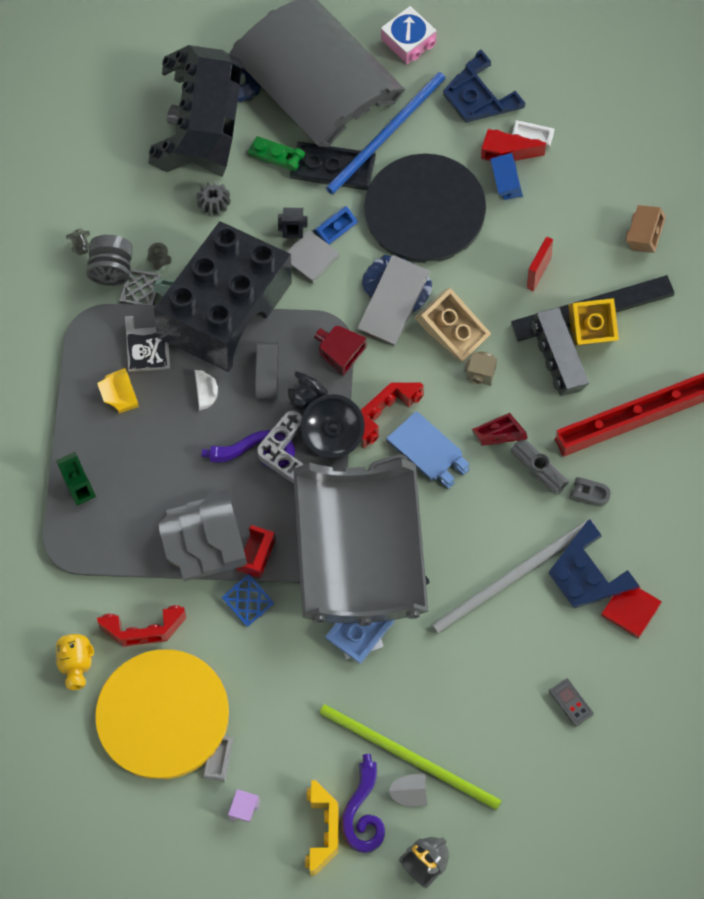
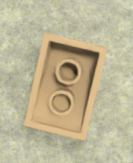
(452, 324)

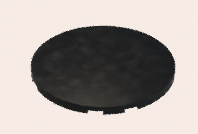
(425, 207)

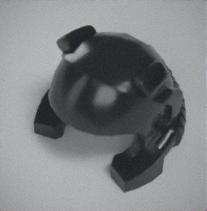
(307, 391)

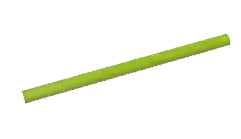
(410, 757)

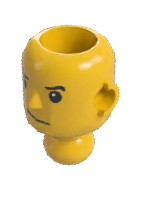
(74, 659)

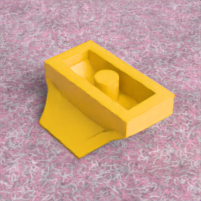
(118, 391)

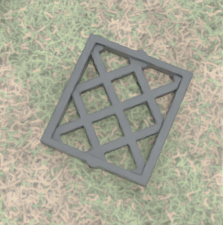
(140, 288)

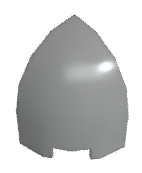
(410, 790)

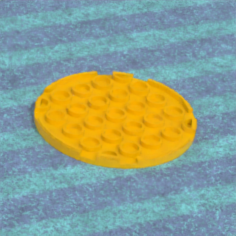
(162, 714)

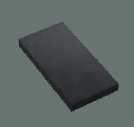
(326, 163)

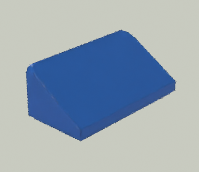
(335, 225)

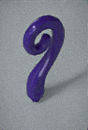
(223, 454)
(367, 780)

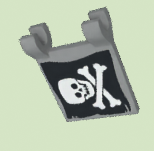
(144, 349)

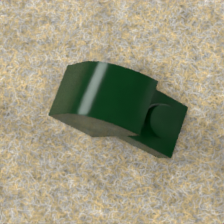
(75, 478)

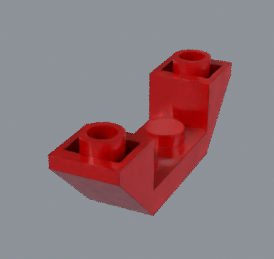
(406, 391)
(172, 618)

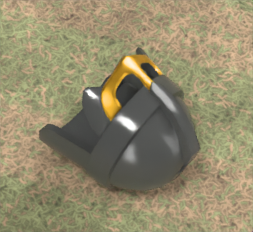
(426, 860)

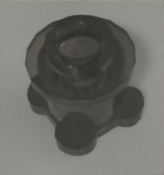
(79, 241)
(158, 255)

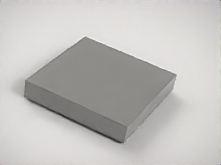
(312, 256)

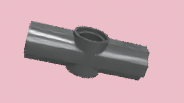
(548, 475)

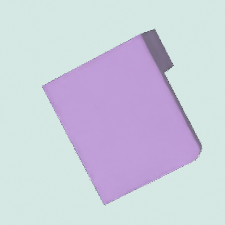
(243, 806)

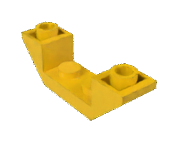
(322, 856)

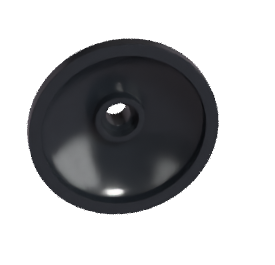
(327, 411)

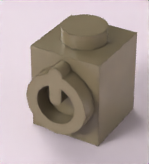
(481, 368)

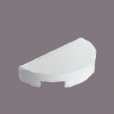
(206, 389)

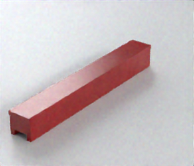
(630, 415)

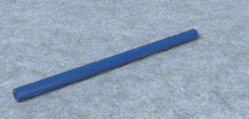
(385, 133)

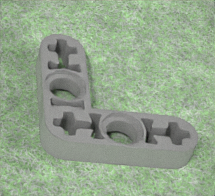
(277, 446)

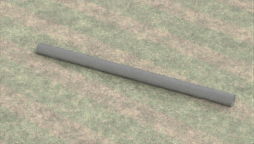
(506, 580)

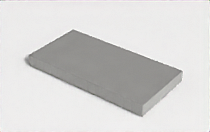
(393, 300)

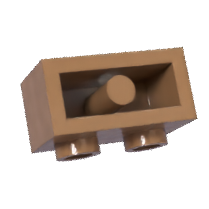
(645, 228)

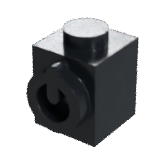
(292, 222)

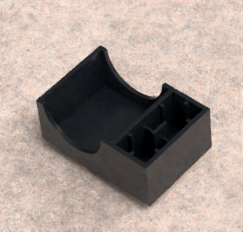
(221, 293)

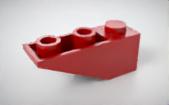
(501, 143)

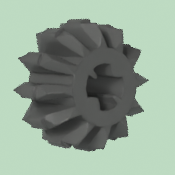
(213, 198)

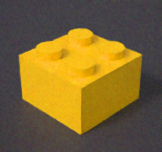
(593, 322)

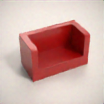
(257, 551)

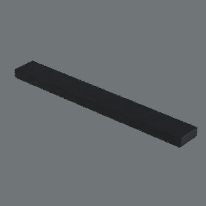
(623, 298)

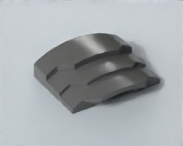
(203, 537)

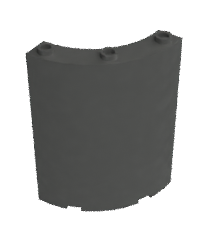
(315, 69)
(360, 543)

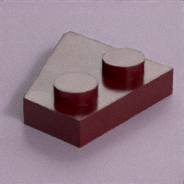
(500, 430)

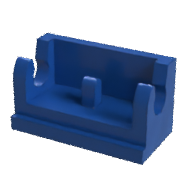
(506, 176)

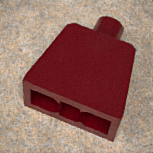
(340, 347)

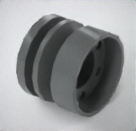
(109, 260)

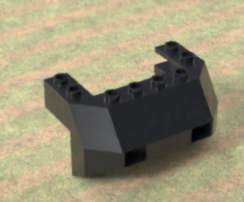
(205, 112)

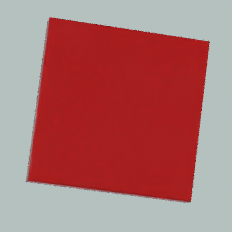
(539, 263)
(632, 610)

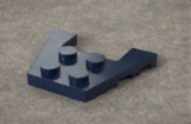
(473, 98)
(580, 577)

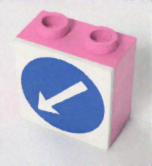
(408, 35)

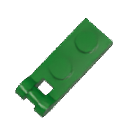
(276, 153)

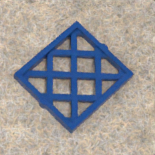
(237, 588)

